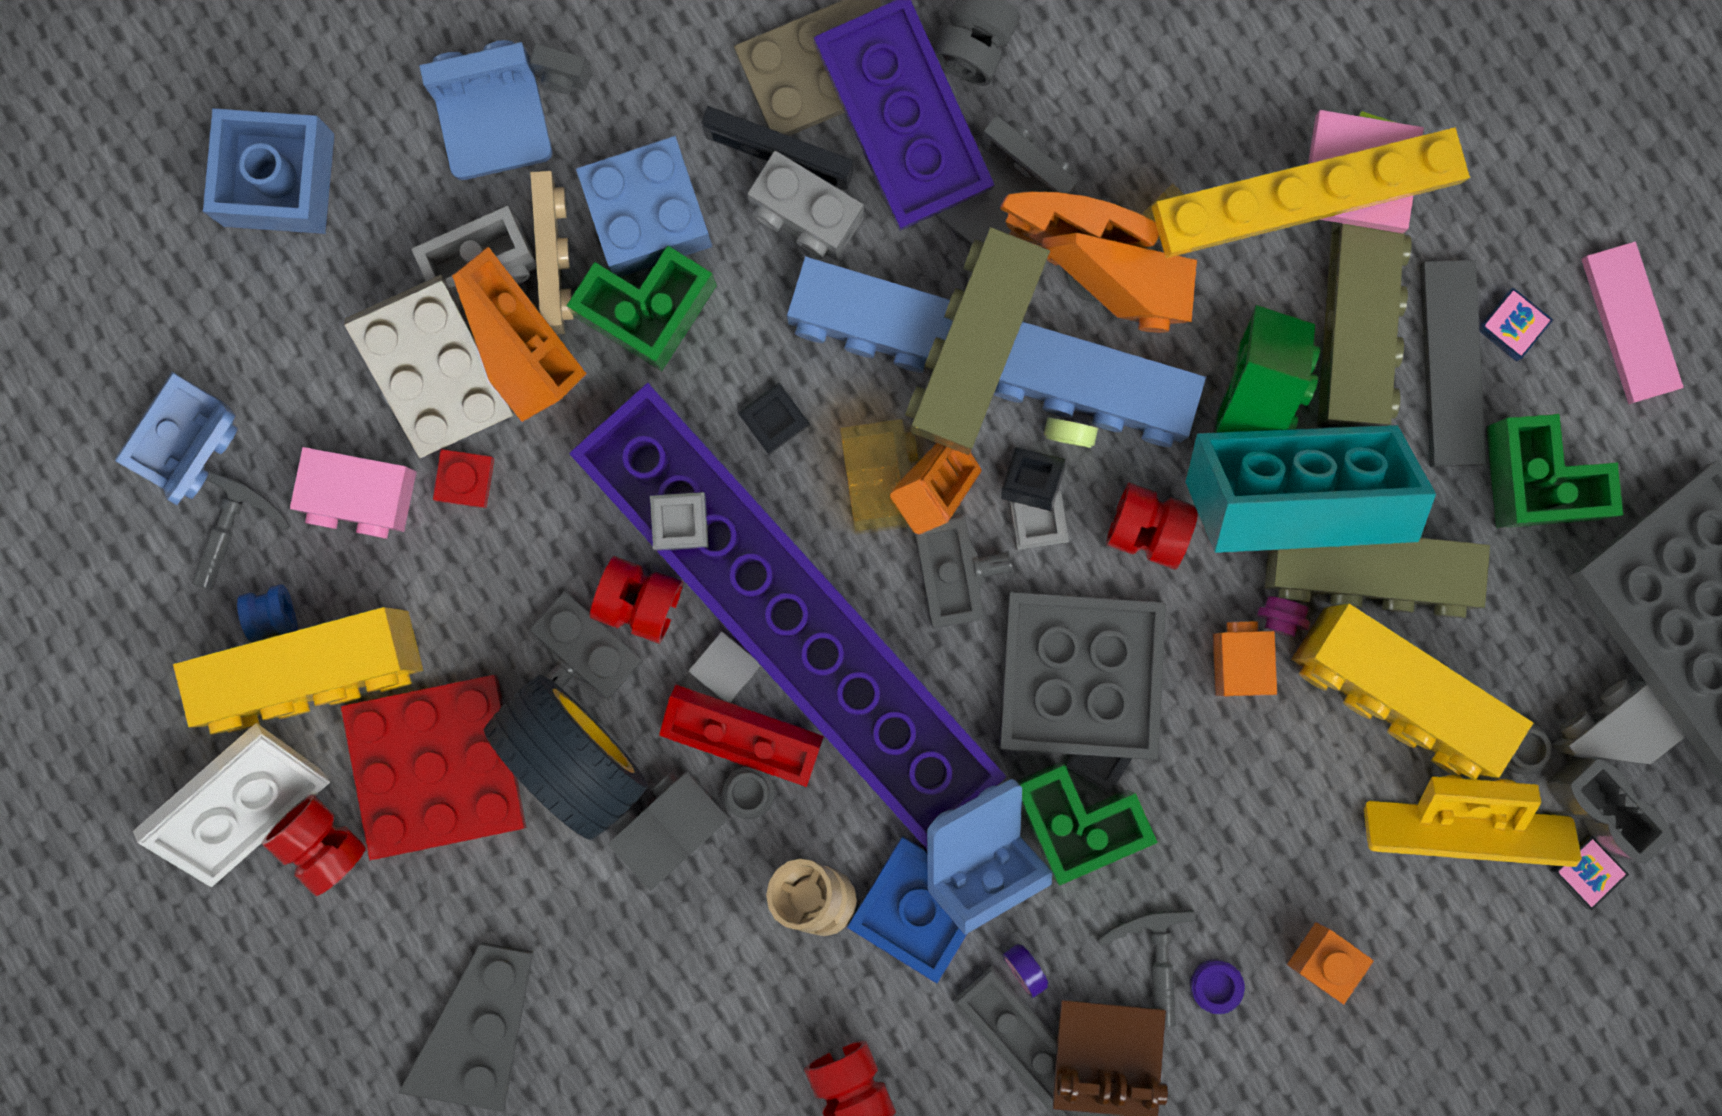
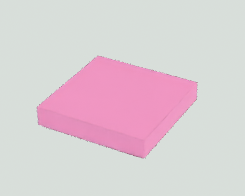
(1344, 134)

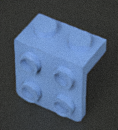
(488, 109)
(178, 438)
(980, 860)

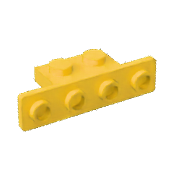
(1474, 822)

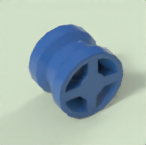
(266, 613)

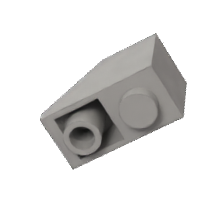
(1628, 729)

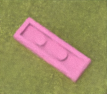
(1632, 323)

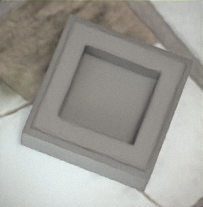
(679, 521)
(1037, 526)
(725, 667)

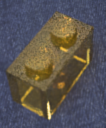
(875, 463)

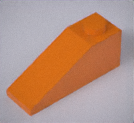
(1129, 279)
(513, 339)

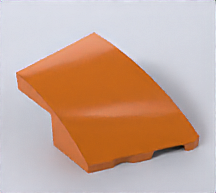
(1056, 214)

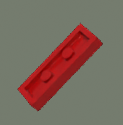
(740, 735)

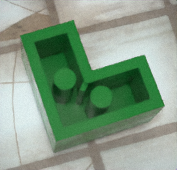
(645, 319)
(1270, 374)
(1535, 485)
(1076, 837)

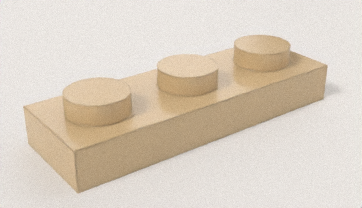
(551, 251)

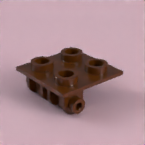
(1109, 1059)

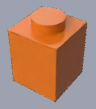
(1244, 660)
(1330, 962)

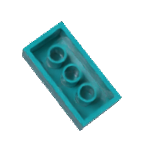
(1308, 488)

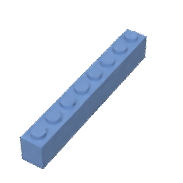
(1041, 364)

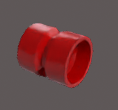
(1152, 526)
(654, 599)
(314, 845)
(850, 1083)

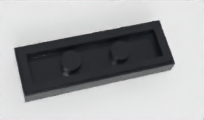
(762, 142)

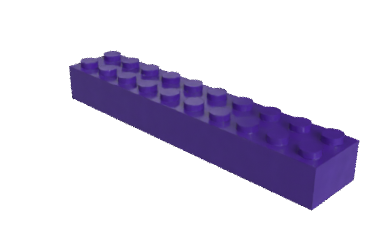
(791, 617)

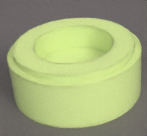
(1070, 432)

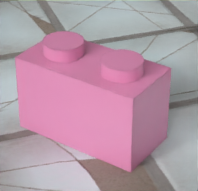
(352, 490)

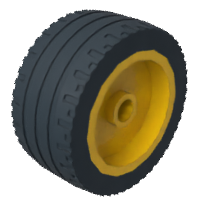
(564, 758)

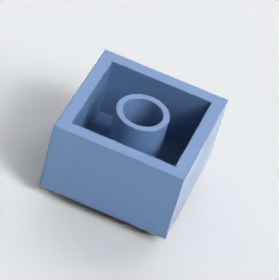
(268, 171)
(643, 205)

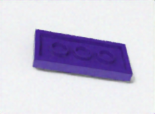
(903, 113)

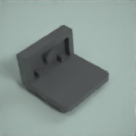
(1014, 168)

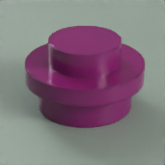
(1284, 616)

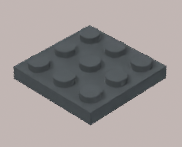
(1082, 676)

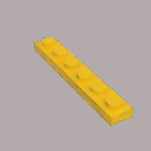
(1310, 192)

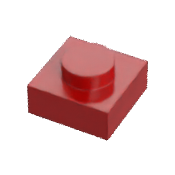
(463, 479)

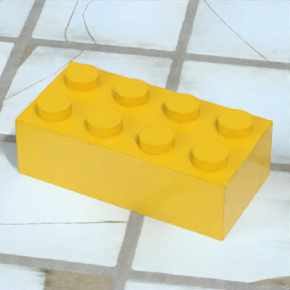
(302, 666)
(1411, 692)

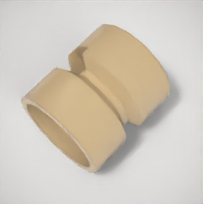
(811, 897)

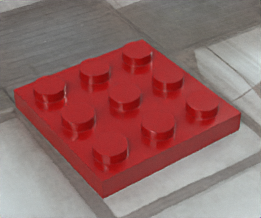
(429, 769)

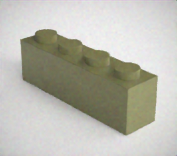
(1362, 327)
(979, 340)
(1399, 574)

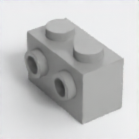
(804, 206)
(454, 249)

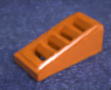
(932, 488)

